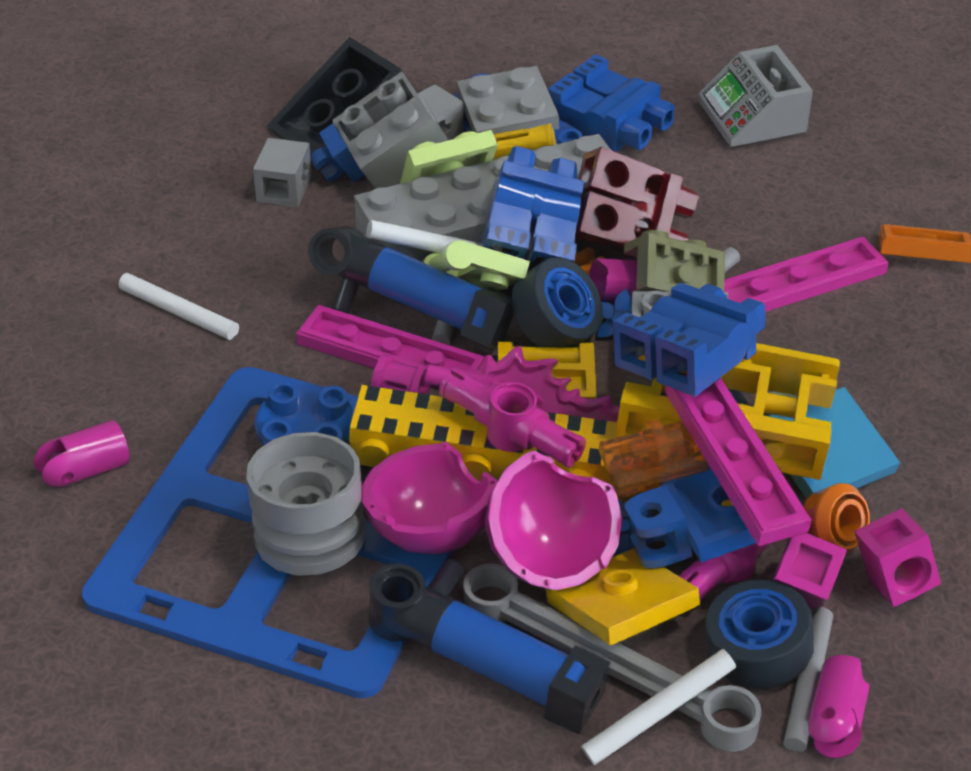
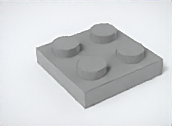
(507, 101)

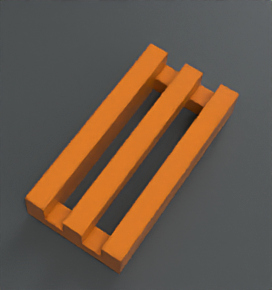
(925, 243)

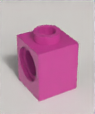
(898, 557)
(810, 567)

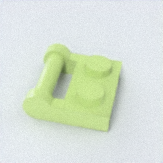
(479, 265)

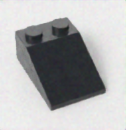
(339, 83)

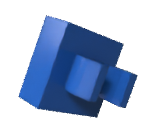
(337, 155)

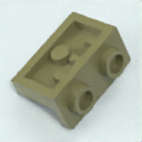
(669, 261)

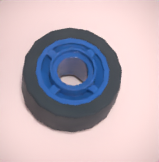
(557, 304)
(763, 630)

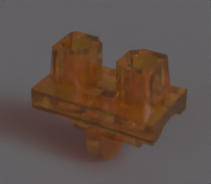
(651, 456)

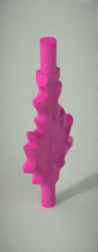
(538, 376)

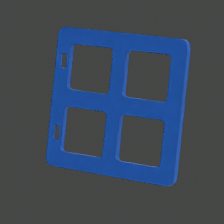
(237, 625)

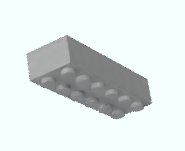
(454, 200)

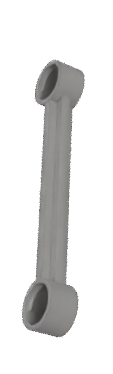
(625, 663)

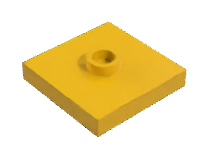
(625, 598)

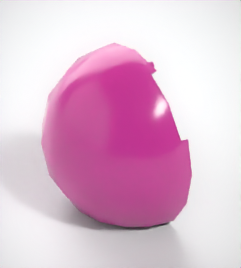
(426, 499)
(552, 523)

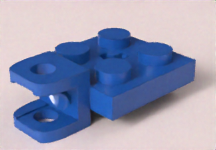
(687, 518)

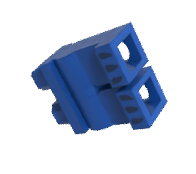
(611, 105)
(538, 199)
(691, 333)

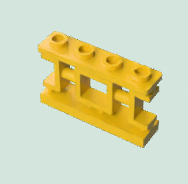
(795, 445)

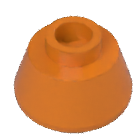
(837, 514)

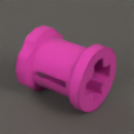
(399, 376)

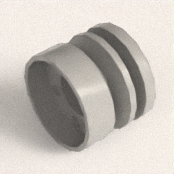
(306, 503)

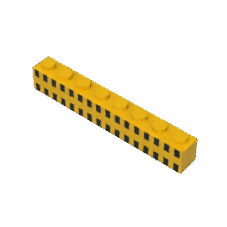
(398, 420)

